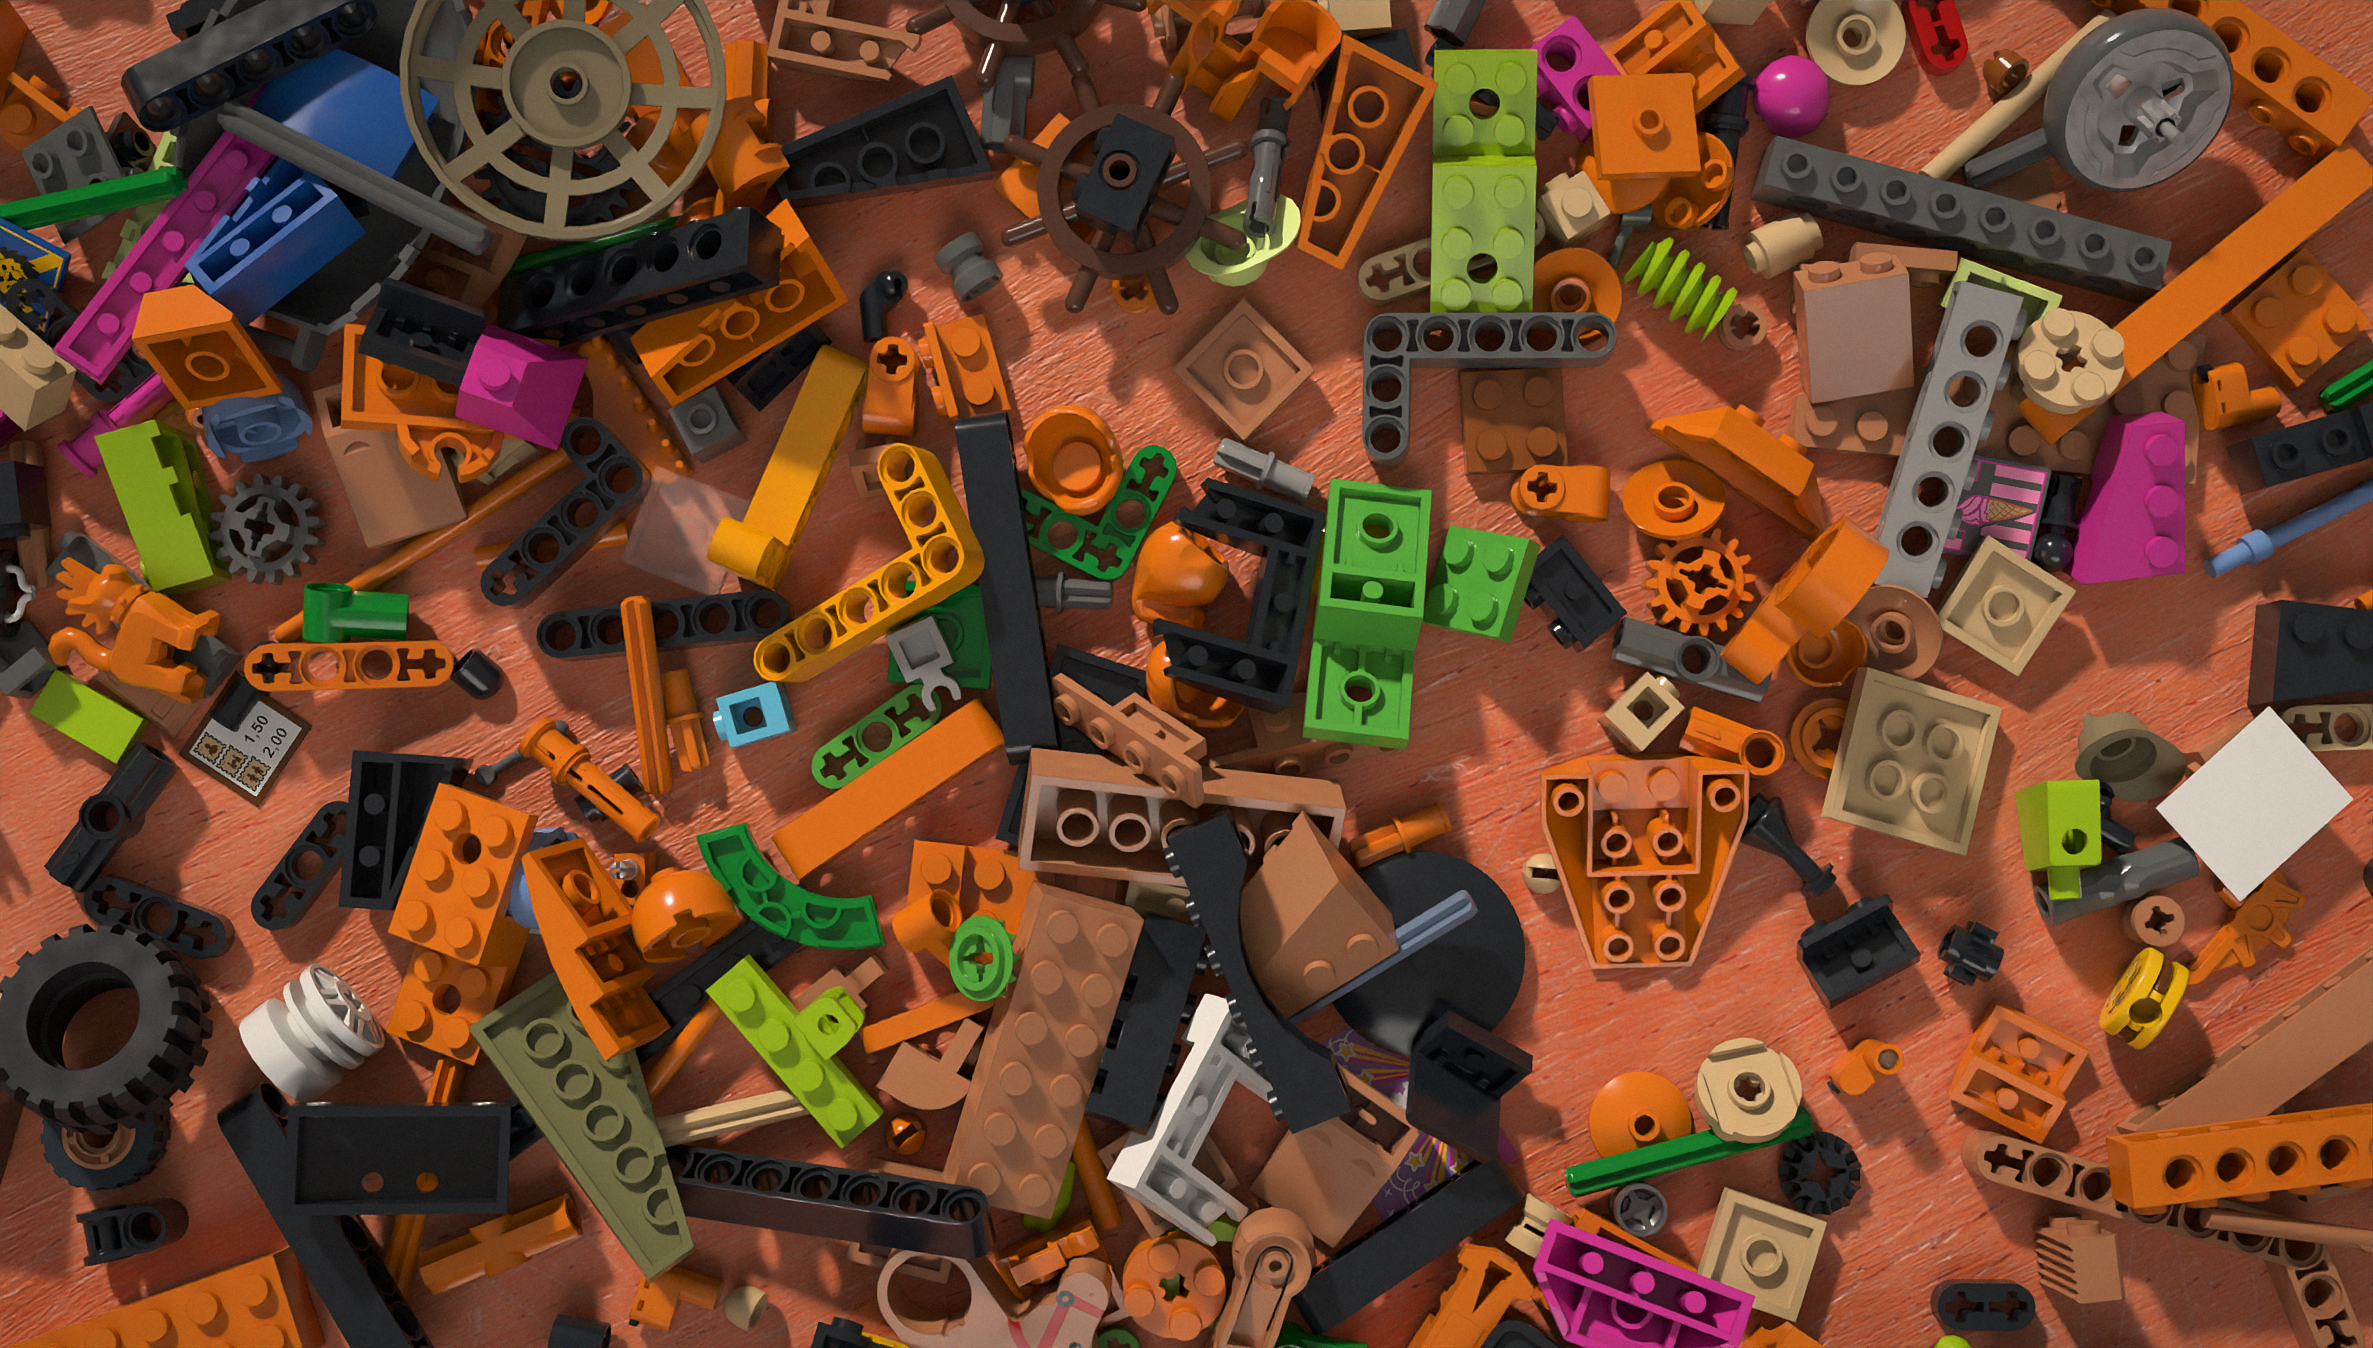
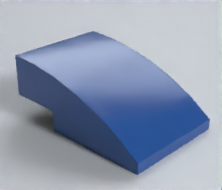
(348, 109)

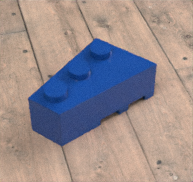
(273, 241)

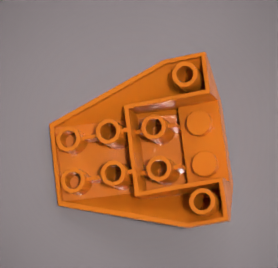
(1643, 850)

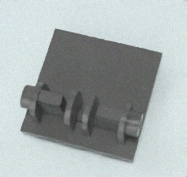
(72, 158)

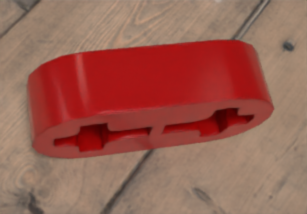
(1924, 37)

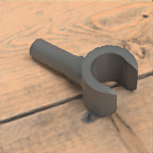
(1635, 220)

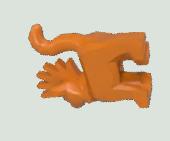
(146, 636)

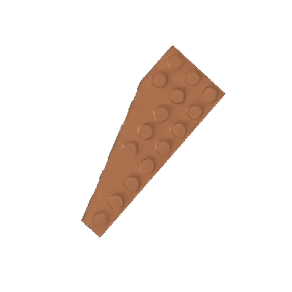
(1879, 421)

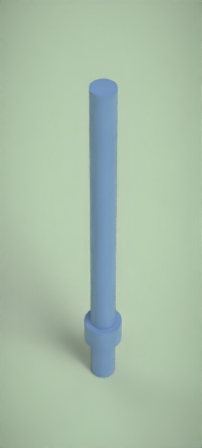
(2260, 545)

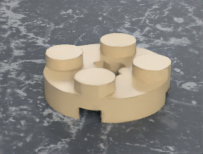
(2075, 333)
(1732, 1115)

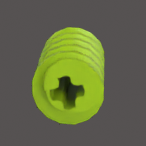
(1681, 287)

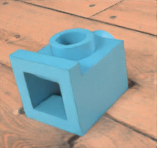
(733, 708)

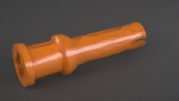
(573, 766)

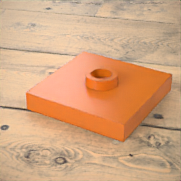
(1643, 126)

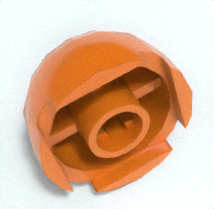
(679, 912)

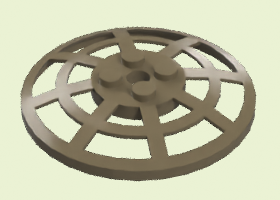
(559, 122)

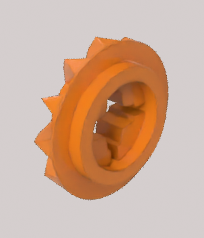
(1806, 731)

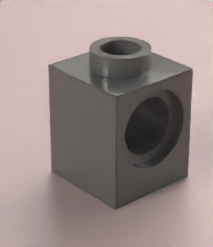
(707, 425)

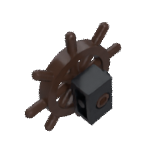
(1005, 37)
(1121, 190)

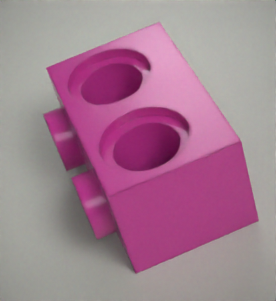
(1562, 88)

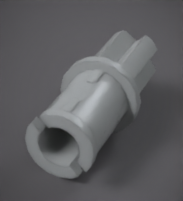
(1264, 470)

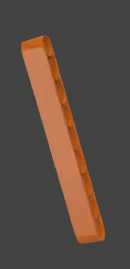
(2224, 273)

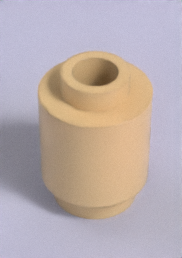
(1782, 244)

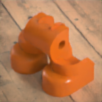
(1287, 46)
(737, 163)

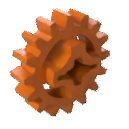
(1719, 587)

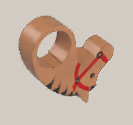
(995, 1318)

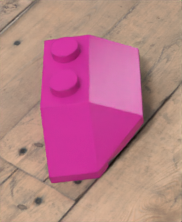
(1631, 1300)

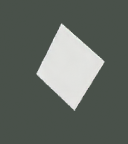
(2254, 803)

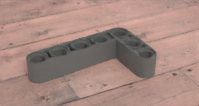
(1464, 353)

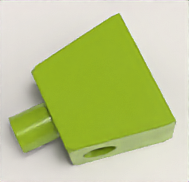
(2061, 832)

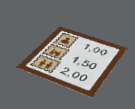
(253, 755)

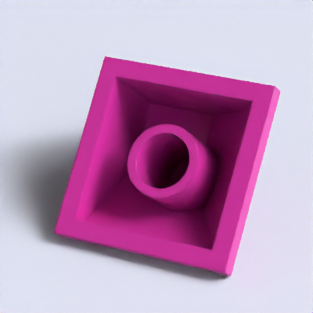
(520, 386)

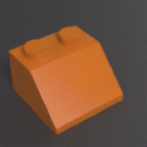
(200, 349)

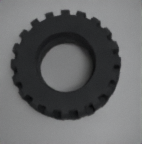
(146, 1071)

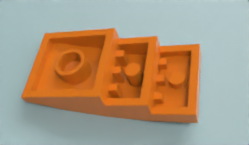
(588, 944)

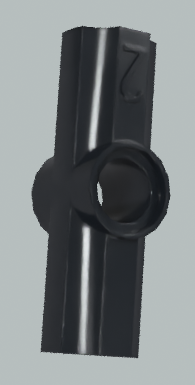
(91, 841)

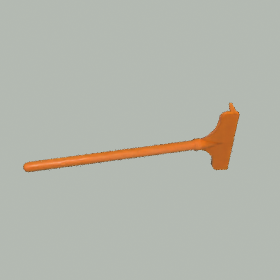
(614, 403)

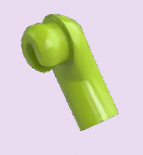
(1063, 1201)

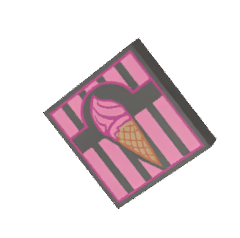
(2001, 504)

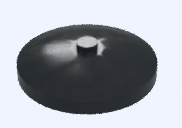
(1465, 971)

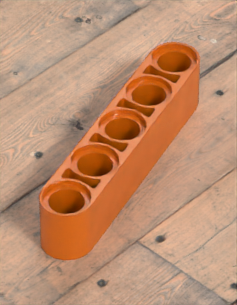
(888, 789)

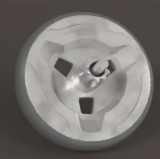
(2117, 81)

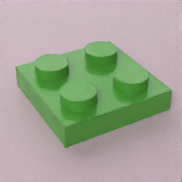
(1480, 583)

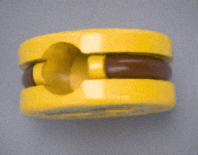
(2144, 998)

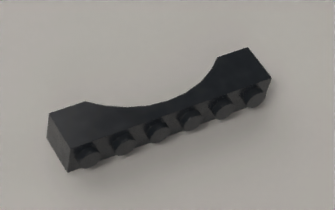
(1300, 1070)

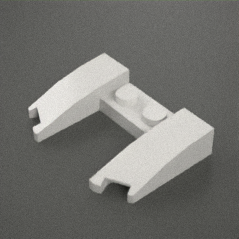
(1158, 1165)

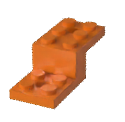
(459, 921)

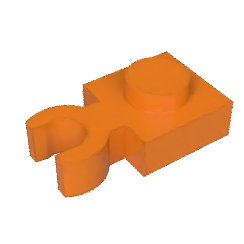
(1045, 1255)

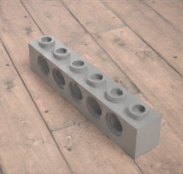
(2004, 321)

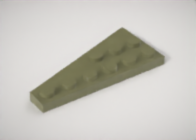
(593, 1119)

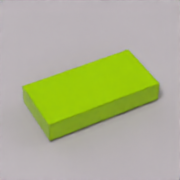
(89, 716)

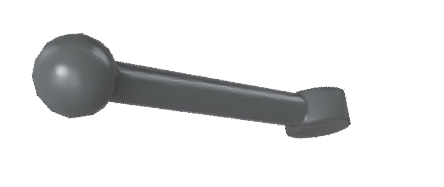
(488, 774)

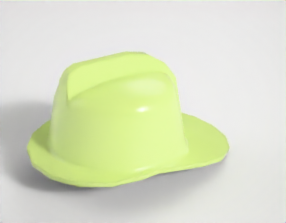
(1247, 265)

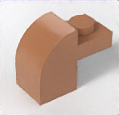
(928, 1080)

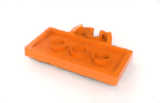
(417, 409)

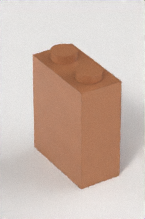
(1854, 327)

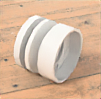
(311, 1034)

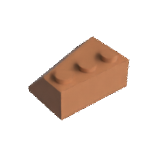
(1311, 920)

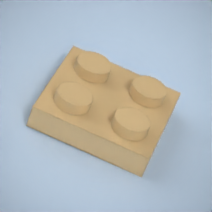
(2002, 605)
(1762, 1251)

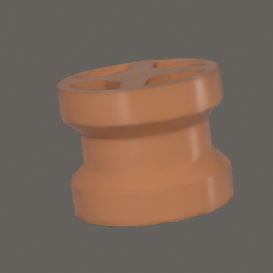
(2139, 921)

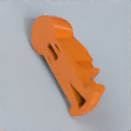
(1475, 1301)

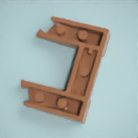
(815, 42)

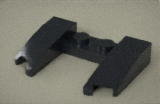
(1288, 541)

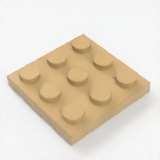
(1911, 761)

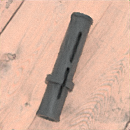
(1270, 150)

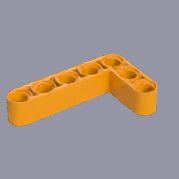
(795, 474)
(887, 584)

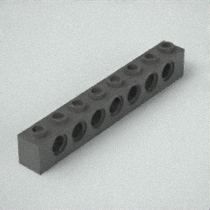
(1961, 220)

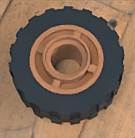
(98, 1166)

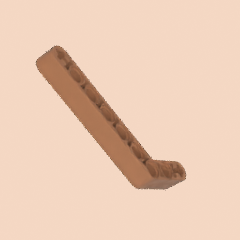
(2288, 1271)

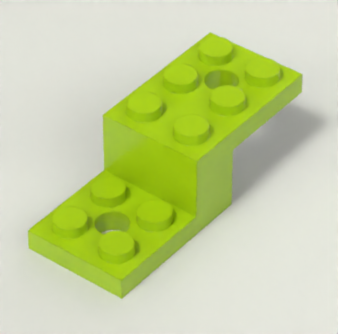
(1483, 181)

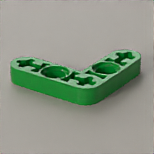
(1109, 530)

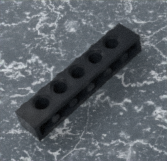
(644, 279)

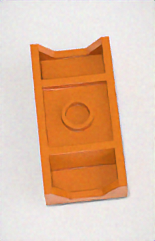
(989, 880)

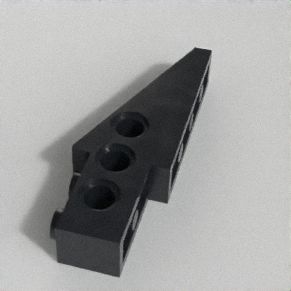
(2303, 449)

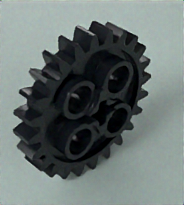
(531, 204)

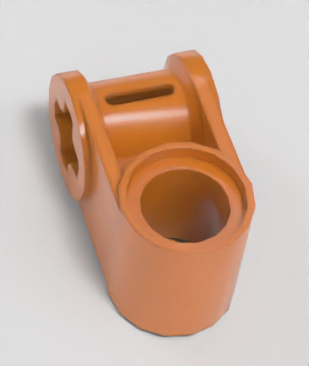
(890, 398)
(1571, 493)

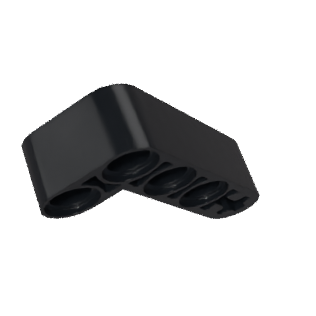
(561, 521)

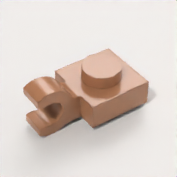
(854, 983)

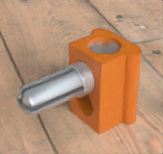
(632, 867)

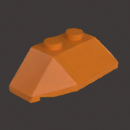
(1750, 462)

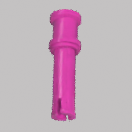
(132, 410)

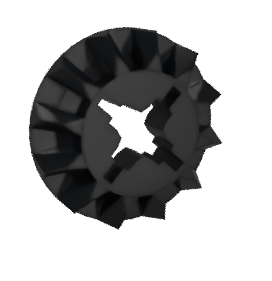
(1800, 1159)

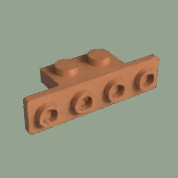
(1138, 735)
(1285, 751)

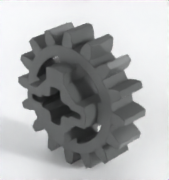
(265, 549)

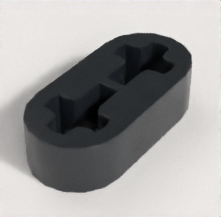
(1982, 1292)

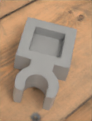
(923, 653)

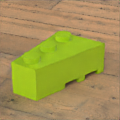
(165, 505)

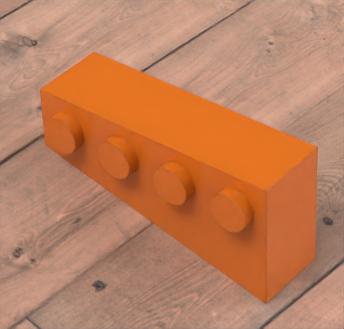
(1360, 141)
(709, 342)

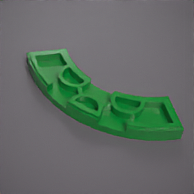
(782, 905)

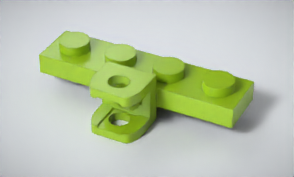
(802, 1045)

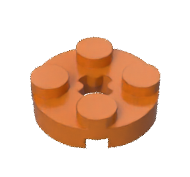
(1184, 1313)

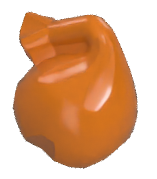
(1177, 577)

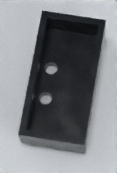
(341, 1142)

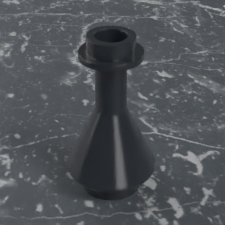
(1771, 832)

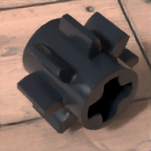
(1970, 953)

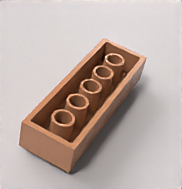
(1113, 823)
(1043, 1049)

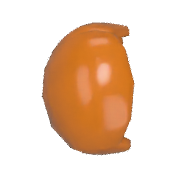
(1830, 658)

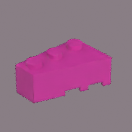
(2135, 502)

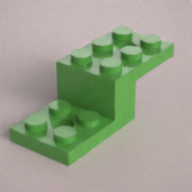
(1367, 614)

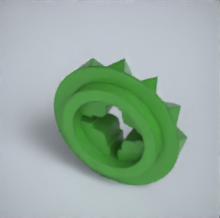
(972, 939)

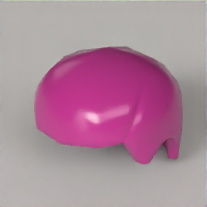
(1791, 96)

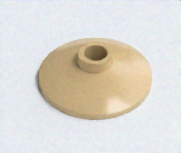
(1878, 32)

